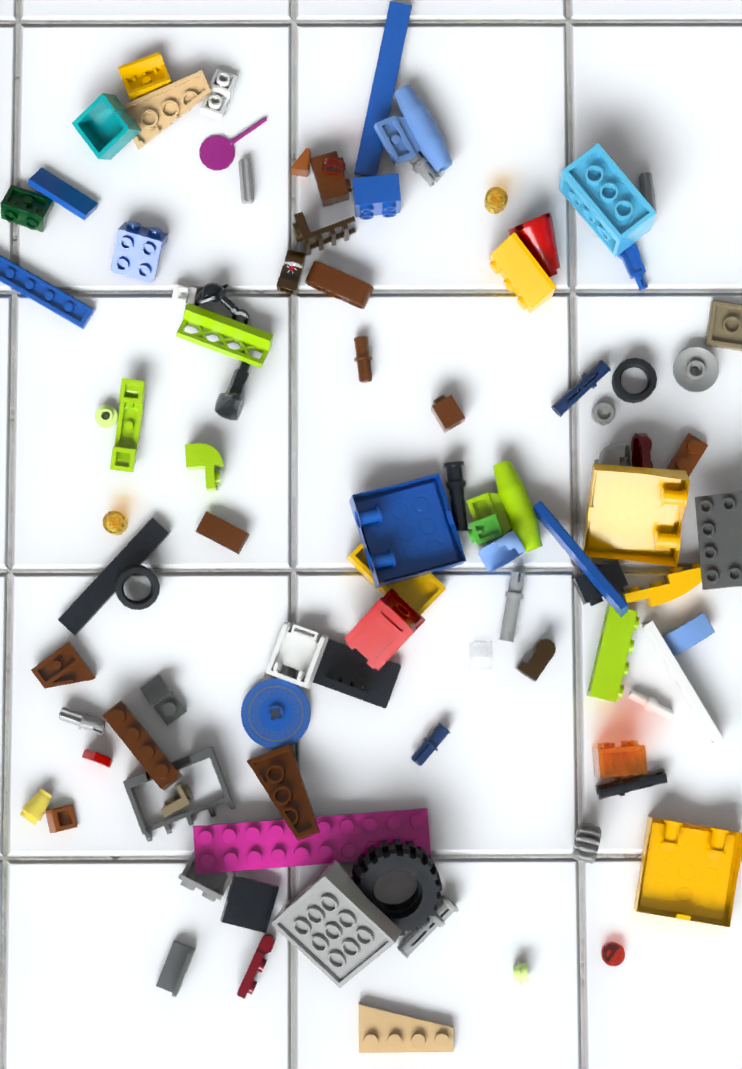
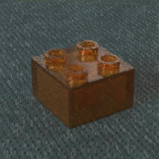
(619, 760)

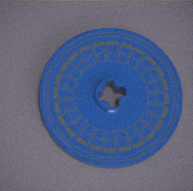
(257, 715)

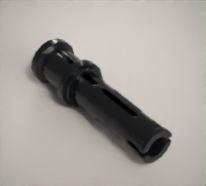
(456, 487)

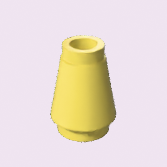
(36, 806)

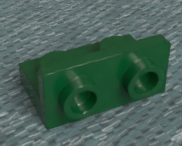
(26, 208)

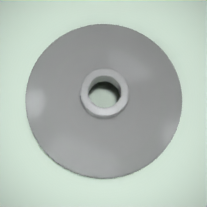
(700, 359)

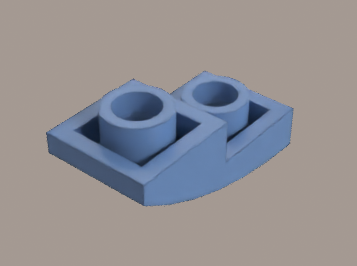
(688, 634)

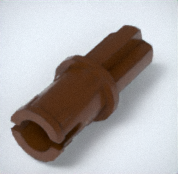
(363, 359)

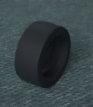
(637, 363)
(141, 604)

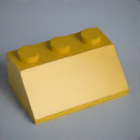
(522, 273)

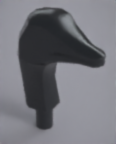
(229, 404)

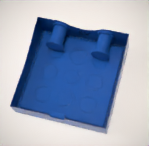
(407, 530)

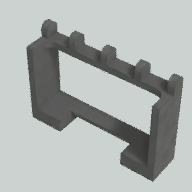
(181, 763)

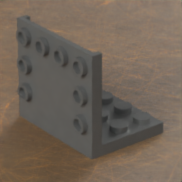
(720, 539)

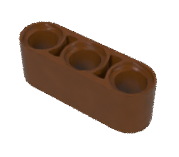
(339, 285)

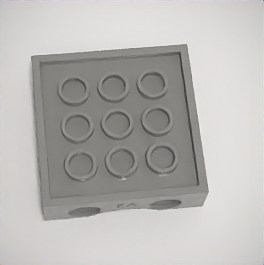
(336, 925)

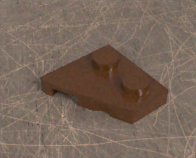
(63, 668)

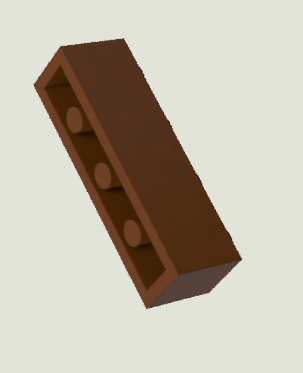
(142, 745)

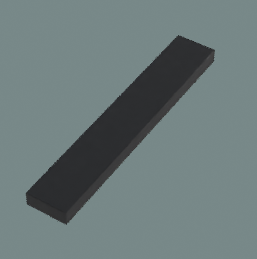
(103, 586)

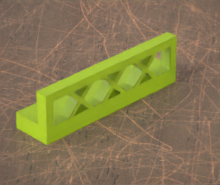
(227, 331)

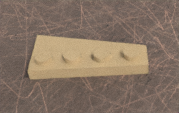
(166, 105)
(400, 1033)

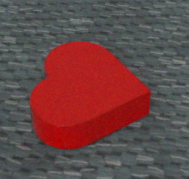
(97, 758)

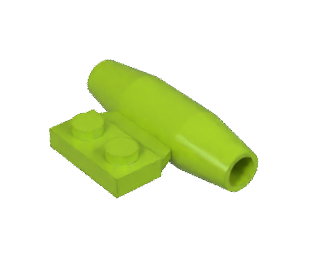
(510, 506)

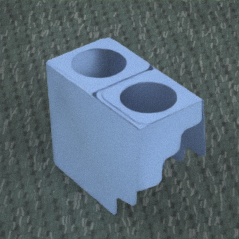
(501, 552)

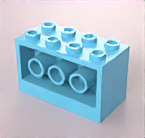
(606, 200)

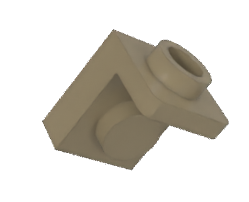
(175, 804)

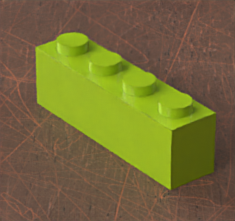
(612, 654)

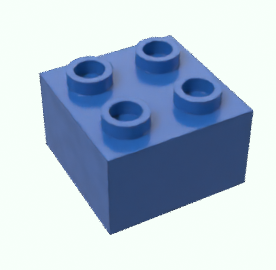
(376, 196)

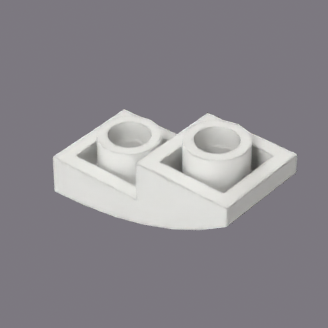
(222, 88)

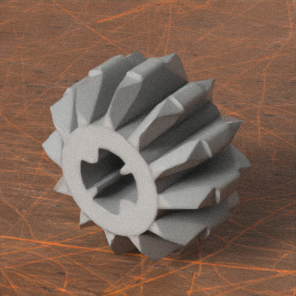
(586, 843)

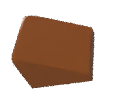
(302, 164)
(61, 818)

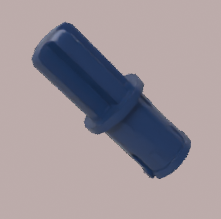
(430, 744)

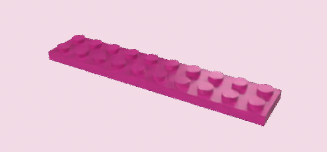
(273, 844)

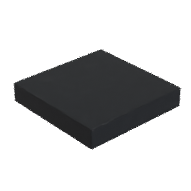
(249, 904)

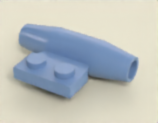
(413, 132)

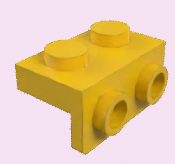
(144, 75)

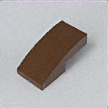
(222, 532)

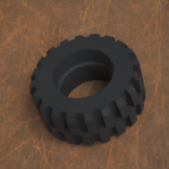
(406, 858)

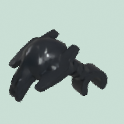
(214, 293)

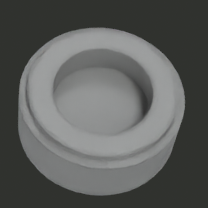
(603, 413)

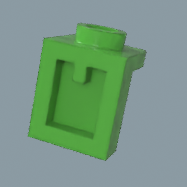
(485, 530)

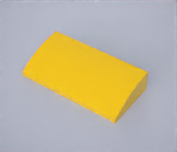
(416, 592)

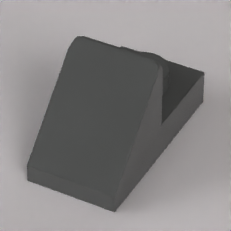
(163, 700)

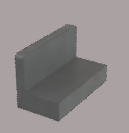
(175, 967)

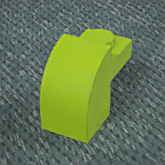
(205, 457)

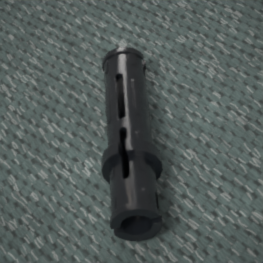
(626, 785)

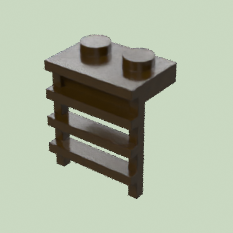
(314, 239)

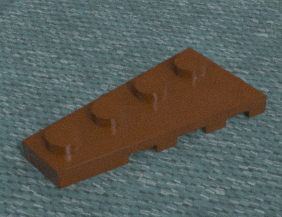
(285, 786)

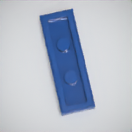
(63, 193)

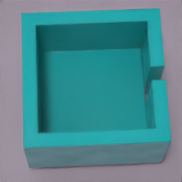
(106, 126)

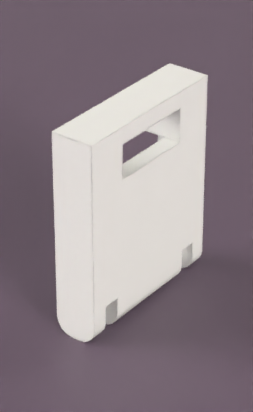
(299, 651)

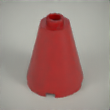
(540, 240)

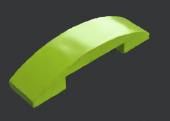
(128, 425)

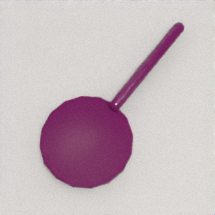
(218, 151)

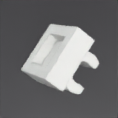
(182, 296)

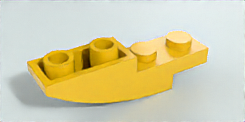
(677, 584)

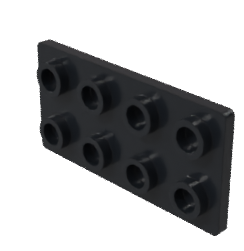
(350, 674)

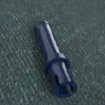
(600, 370)

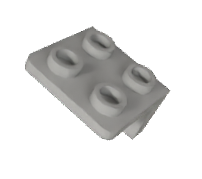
(212, 884)

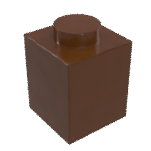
(447, 412)

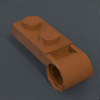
(688, 454)

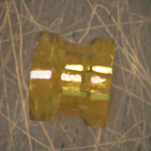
(495, 205)
(118, 525)

